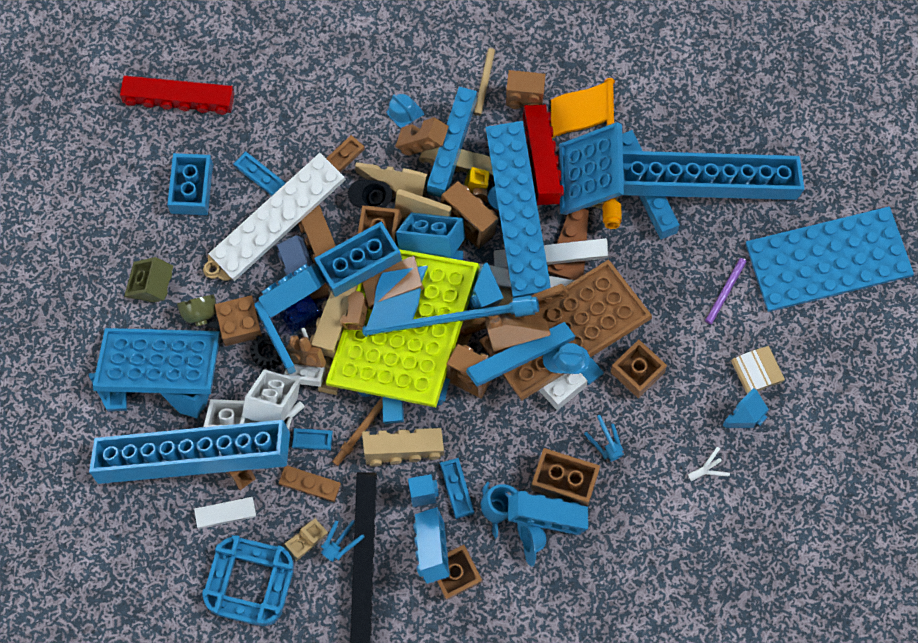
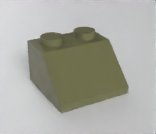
(149, 280)

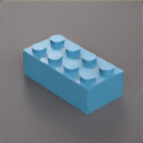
(358, 259)

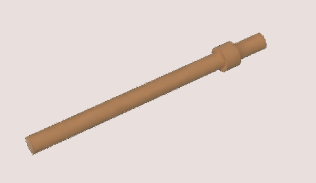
(347, 447)

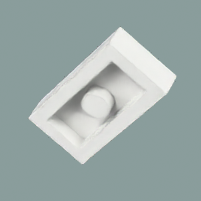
(308, 374)

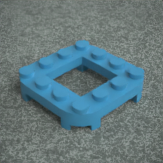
(221, 571)

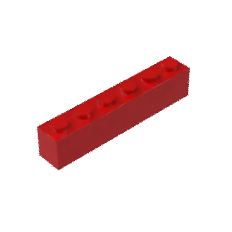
(177, 94)
(542, 155)

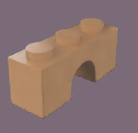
(416, 140)

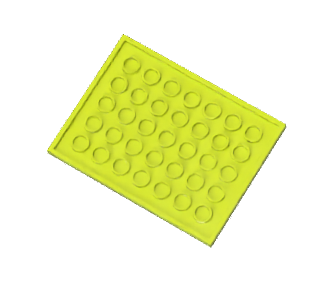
(412, 361)

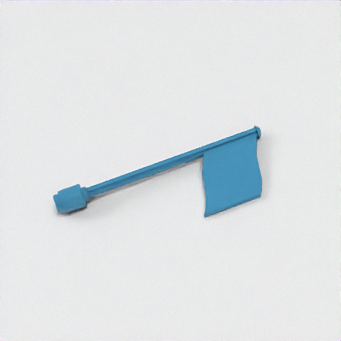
(399, 311)

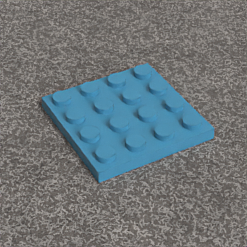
(591, 168)

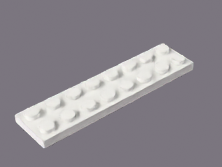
(277, 216)

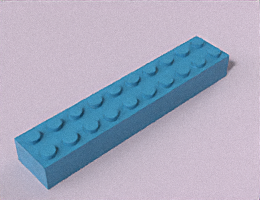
(712, 175)
(518, 209)
(190, 451)

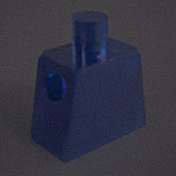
(301, 314)

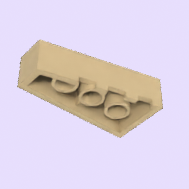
(402, 446)

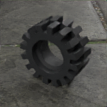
(256, 355)

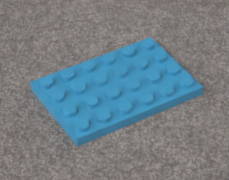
(157, 361)

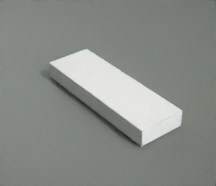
(225, 512)

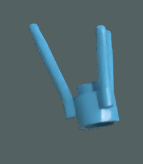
(613, 450)
(332, 549)

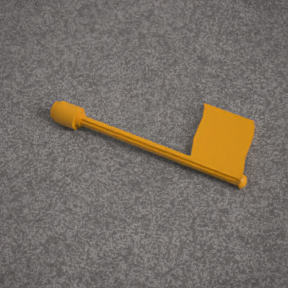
(584, 110)

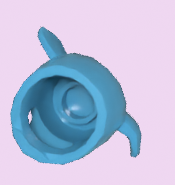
(495, 504)

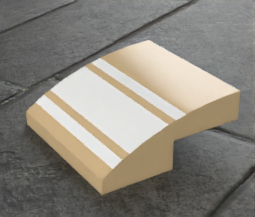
(758, 369)

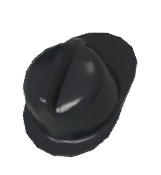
(370, 193)

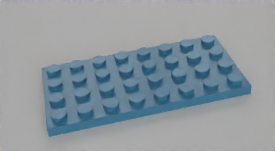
(829, 259)

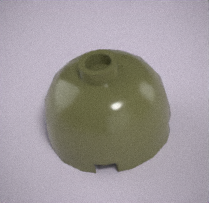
(197, 309)

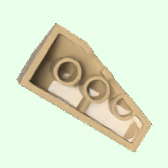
(407, 180)

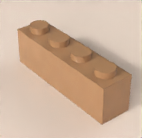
(317, 233)

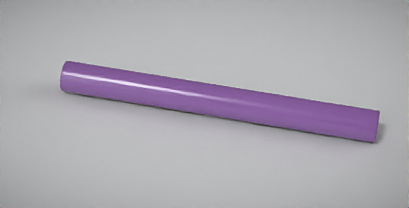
(725, 291)

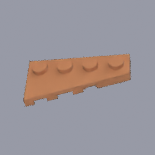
(573, 231)

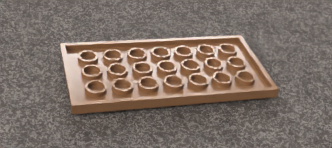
(597, 312)

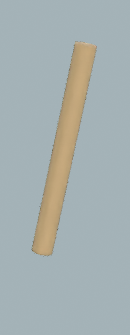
(484, 82)

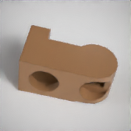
(356, 312)

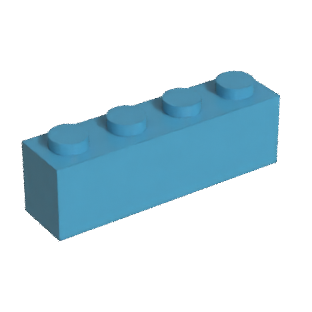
(548, 513)
(431, 545)

